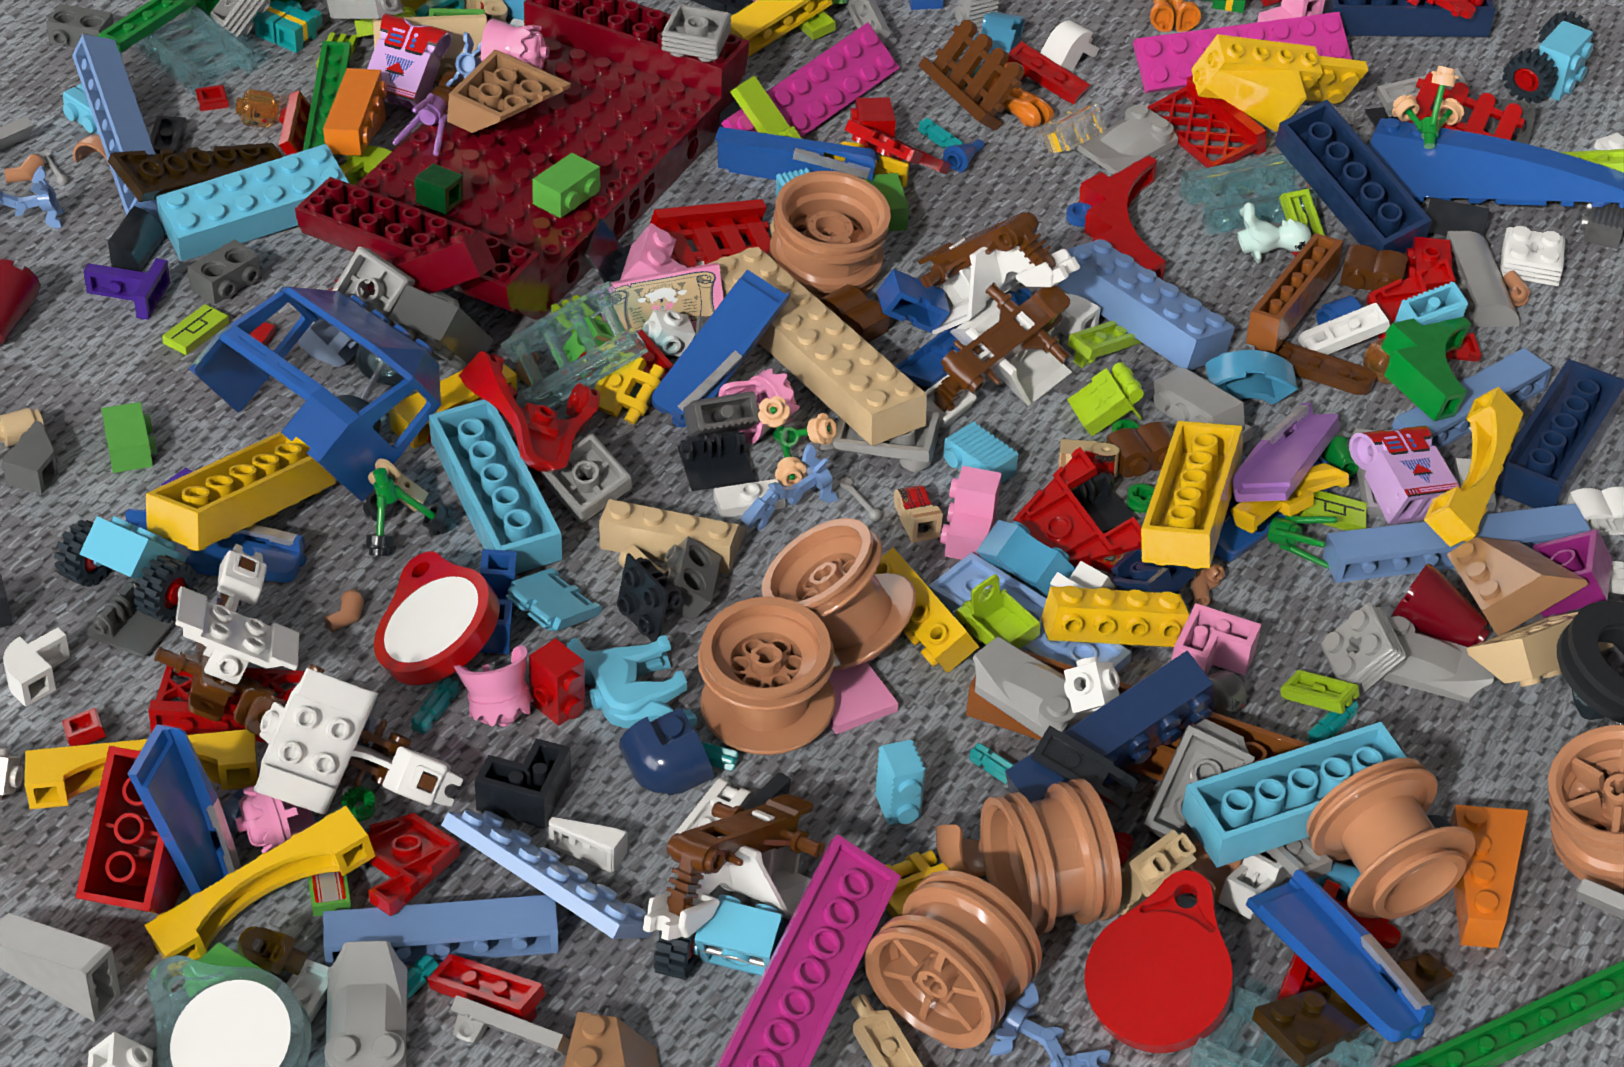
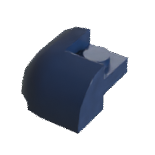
(1134, 574)
(666, 754)

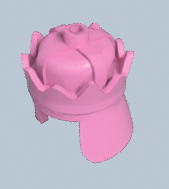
(519, 42)
(764, 386)
(498, 694)
(270, 820)

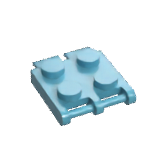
(551, 600)

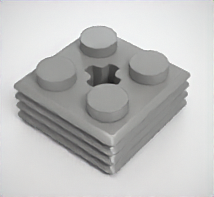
(237, 15)
(696, 32)
(370, 269)
(588, 497)
(1363, 648)

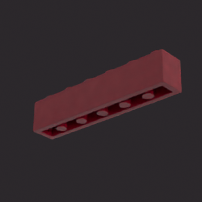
(445, 263)

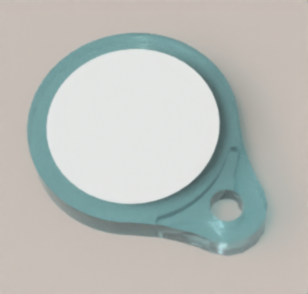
(226, 1017)

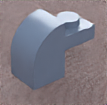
(328, 343)

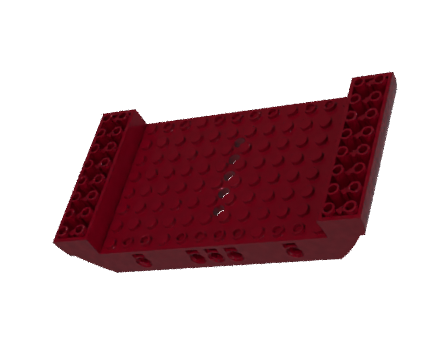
(626, 111)

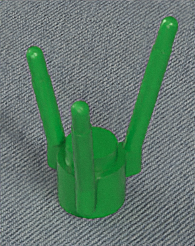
(1288, 533)

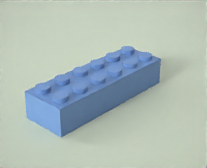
(1147, 306)

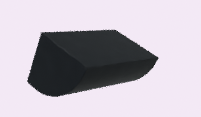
(1455, 217)
(135, 240)

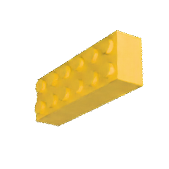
(235, 492)
(1192, 495)

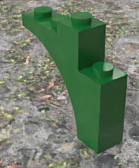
(1421, 367)

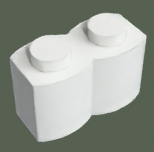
(1601, 509)

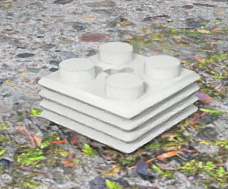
(1533, 255)

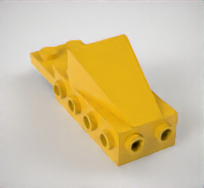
(1272, 77)

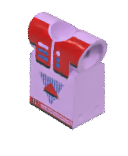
(408, 59)
(1402, 471)

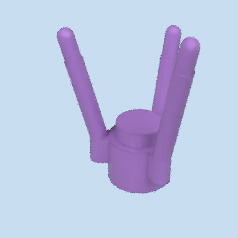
(431, 112)

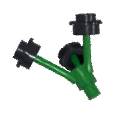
(381, 506)

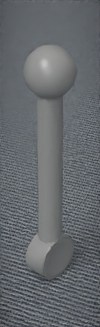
(61, 179)
(847, 483)

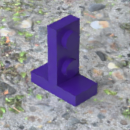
(137, 286)

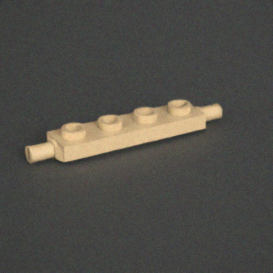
(881, 1037)

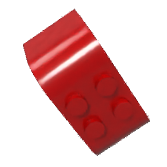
(124, 852)

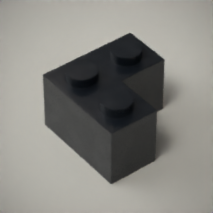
(528, 789)

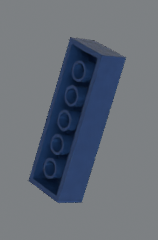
(1405, 19)
(1351, 179)
(1560, 435)
(1131, 723)

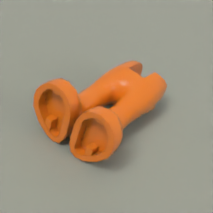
(1185, 14)
(1026, 107)

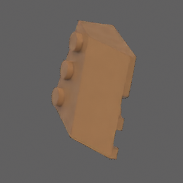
(498, 91)
(1511, 580)
(607, 1043)

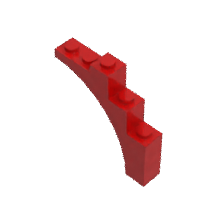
(1109, 214)

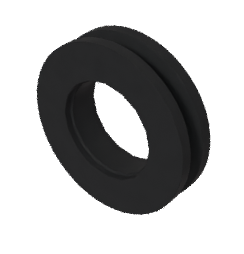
(1582, 660)

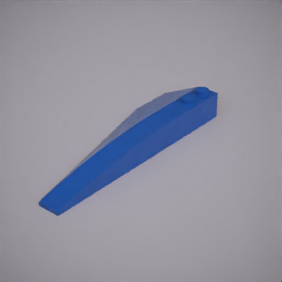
(1490, 168)

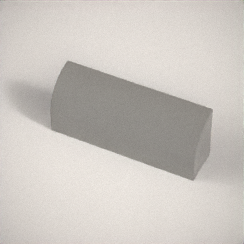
(1480, 281)

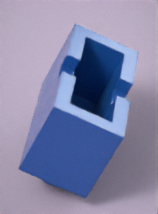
(908, 299)

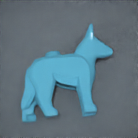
(615, 683)

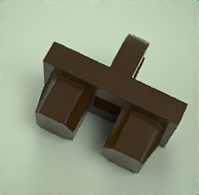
(274, 950)

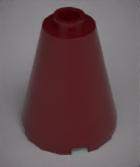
(17, 294)
(1441, 610)

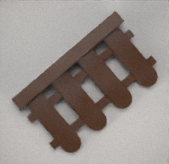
(977, 86)

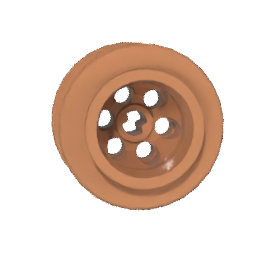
(834, 577)
(766, 675)
(1385, 831)

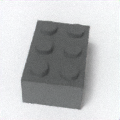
(440, 326)

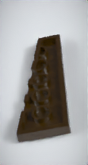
(169, 171)
(1319, 1019)

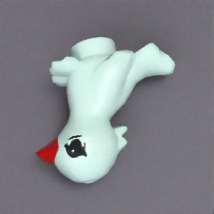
(1263, 236)

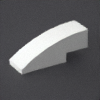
(1251, 878)

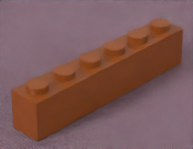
(1294, 292)

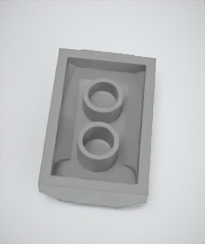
(1130, 140)
(912, 448)
(1436, 665)
(1023, 687)
(1201, 753)
(366, 1007)

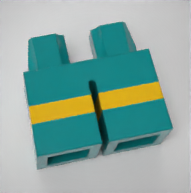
(287, 24)

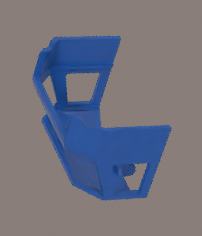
(337, 436)

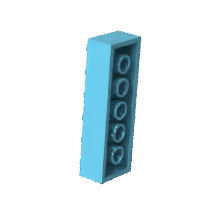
(243, 202)
(495, 484)
(1273, 798)

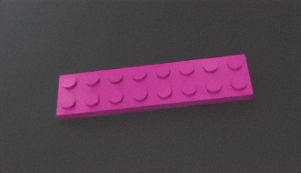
(1168, 58)
(827, 82)
(813, 961)

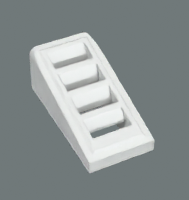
(589, 842)

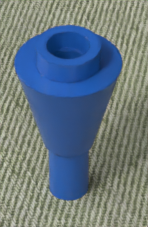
(961, 155)

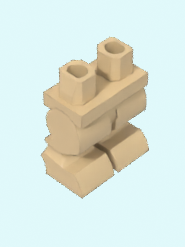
(1151, 866)

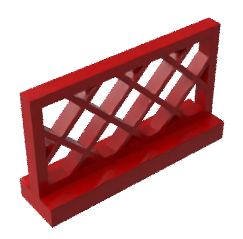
(1221, 115)
(177, 715)

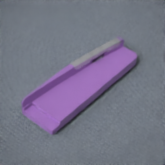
(1284, 456)

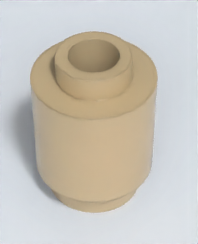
(16, 423)

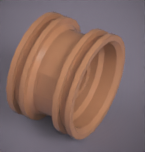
(830, 231)
(1589, 806)
(1053, 854)
(953, 958)

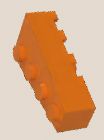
(356, 112)
(1489, 876)

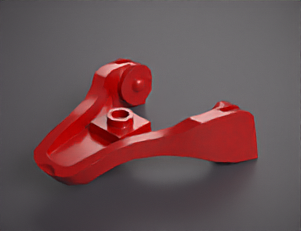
(540, 436)

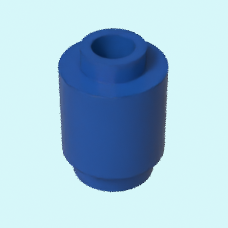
(1337, 309)

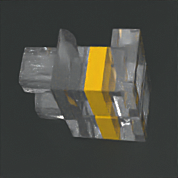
(1071, 129)

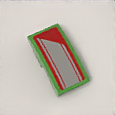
(328, 892)

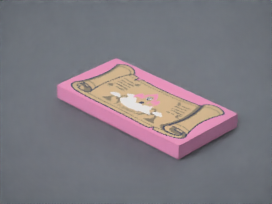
(687, 291)

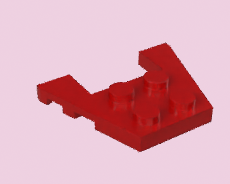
(893, 147)
(1391, 295)
(1062, 522)
(410, 854)

